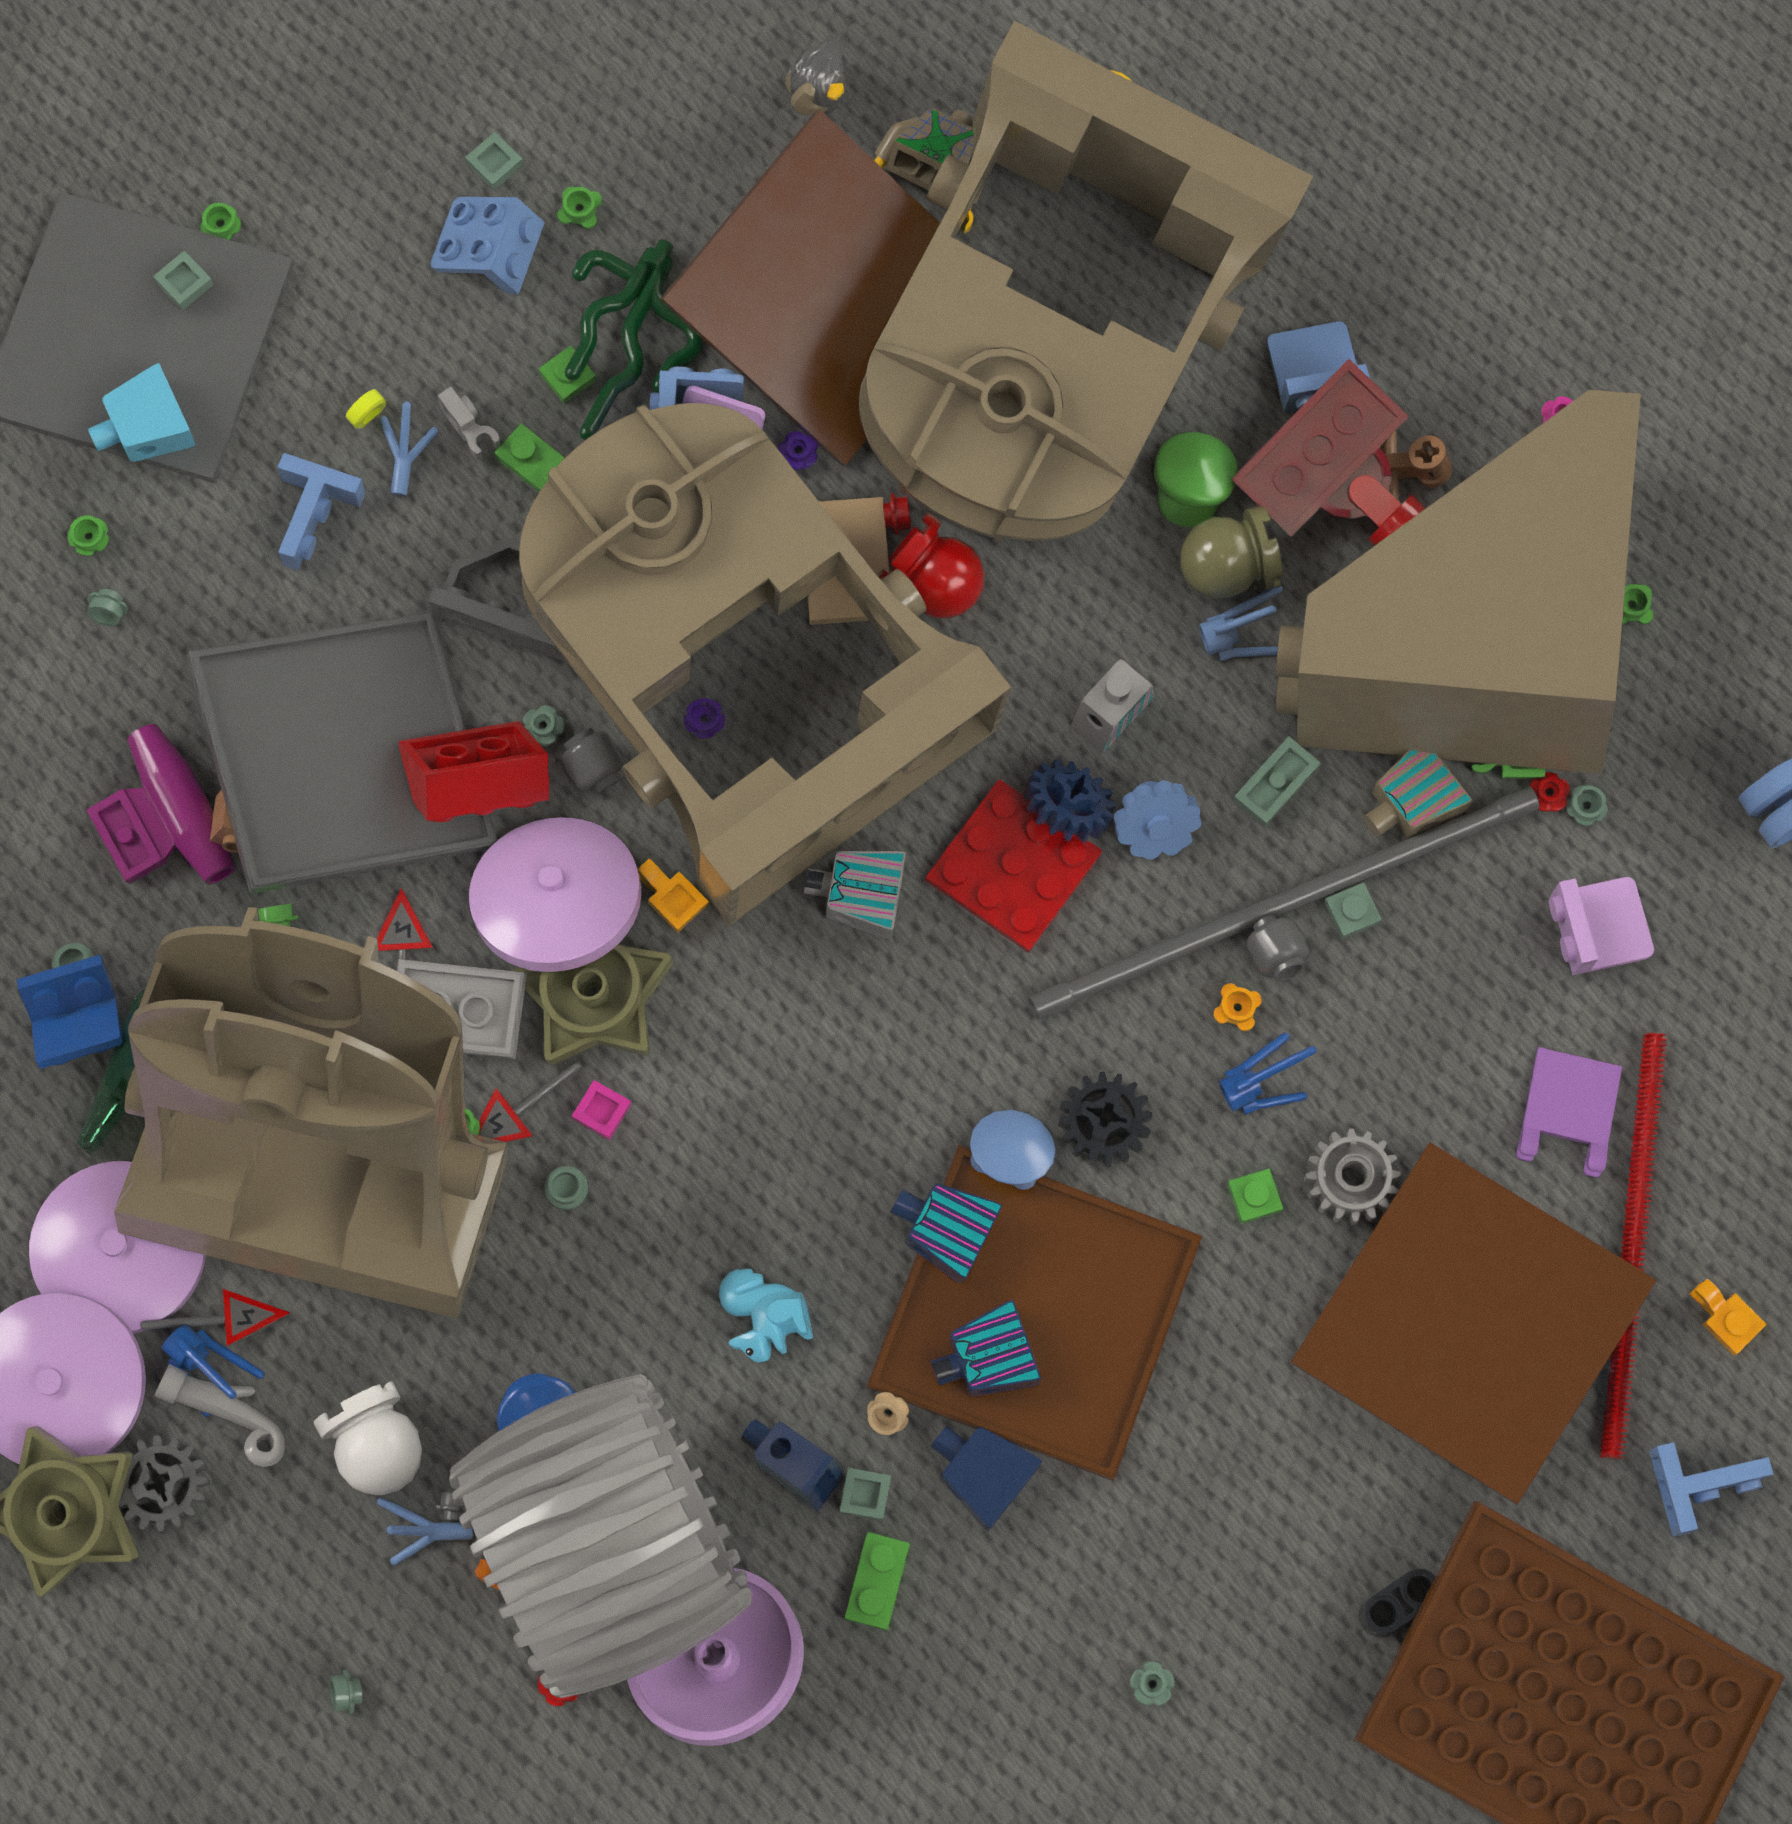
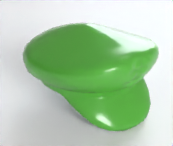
(1193, 477)

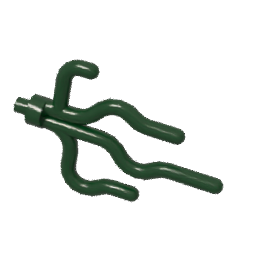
(645, 284)

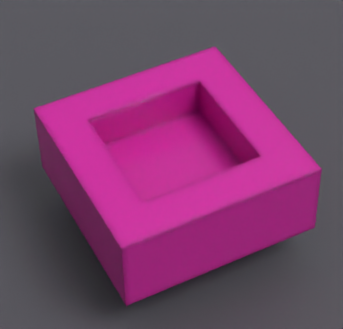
(601, 1110)

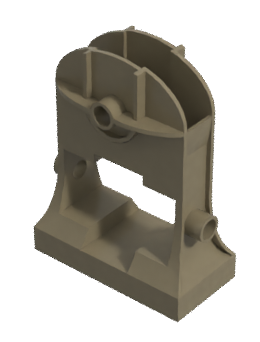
(1004, 404)
(665, 543)
(306, 1116)

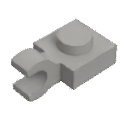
(462, 416)

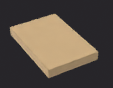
(865, 528)

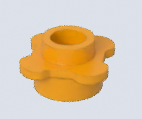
(1237, 995)

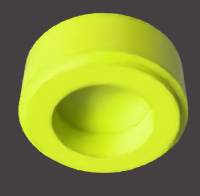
(366, 408)

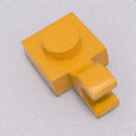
(674, 898)
(1730, 1320)

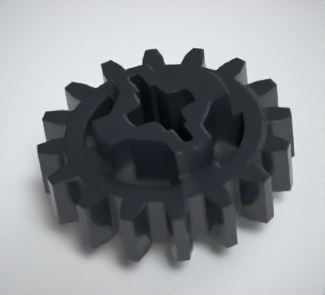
(1089, 1113)

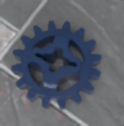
(1069, 801)

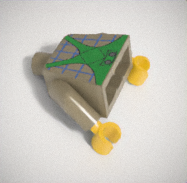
(921, 144)

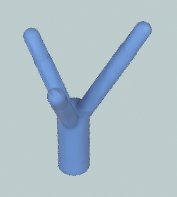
(400, 452)
(426, 1528)

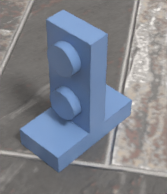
(314, 506)
(1704, 1486)

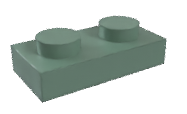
(1276, 781)

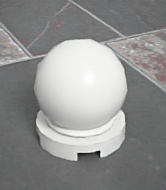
(374, 1444)

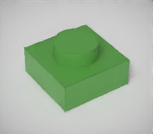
(555, 377)
(1255, 1196)

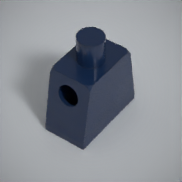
(984, 1472)

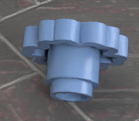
(1157, 819)

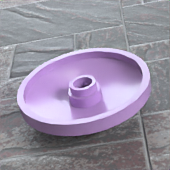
(555, 894)
(82, 1254)
(69, 1372)
(732, 1678)

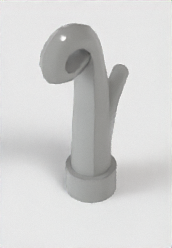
(207, 1397)

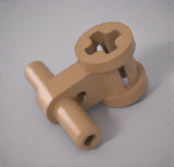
(1416, 462)

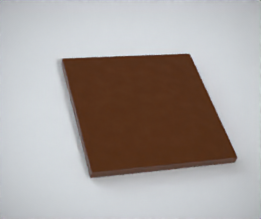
(808, 280)
(1093, 1303)
(1473, 1323)

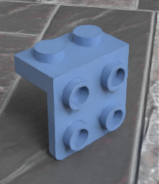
(490, 239)
(1307, 359)
(677, 380)

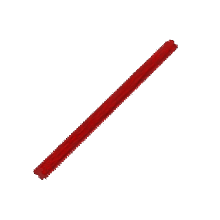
(1633, 1235)

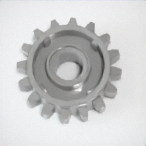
(1355, 1153)

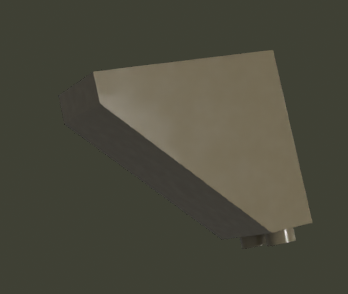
(1485, 614)

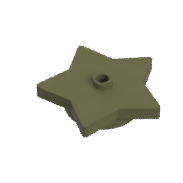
(610, 1017)
(91, 1495)

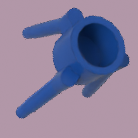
(1242, 1086)
(189, 1350)

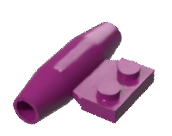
(167, 813)

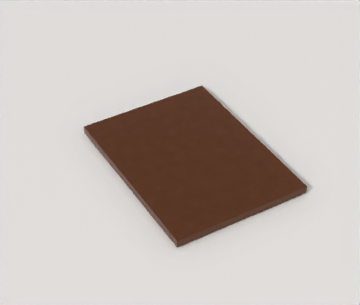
(1614, 1695)

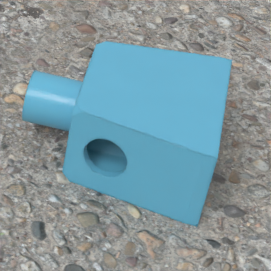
(143, 418)

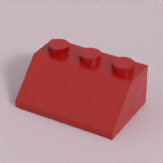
(475, 771)

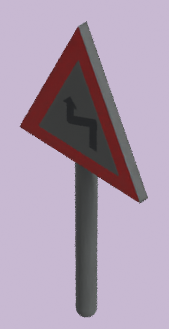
(402, 929)
(502, 1121)
(241, 1318)

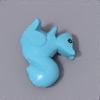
(773, 1312)

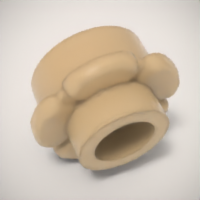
(885, 1423)

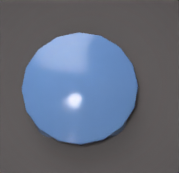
(1012, 1148)

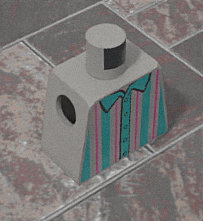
(1115, 702)
(861, 889)

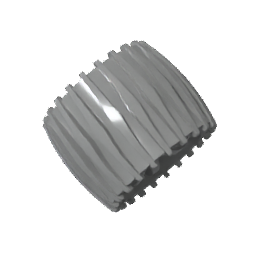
(599, 1537)

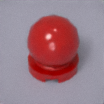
(940, 568)

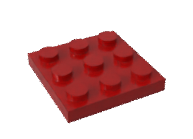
(1012, 868)

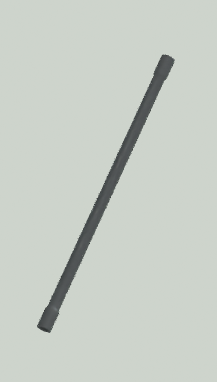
(1067, 993)

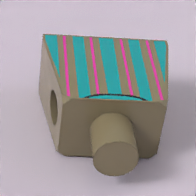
(1416, 796)

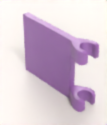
(1570, 1101)

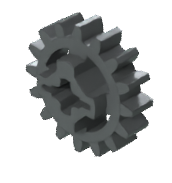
(178, 1474)

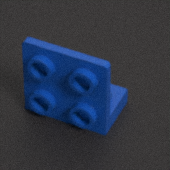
(71, 1011)

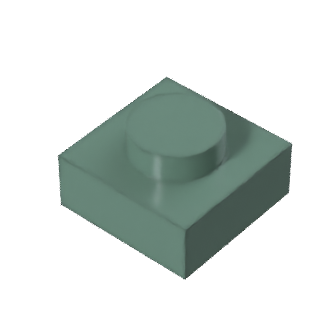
(494, 161)
(183, 280)
(1352, 910)
(865, 1494)

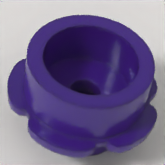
(806, 457)
(700, 708)

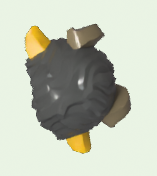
(818, 78)

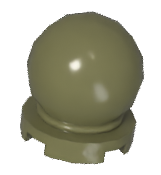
(1227, 556)

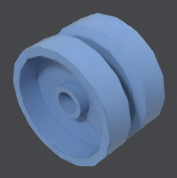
(1772, 794)

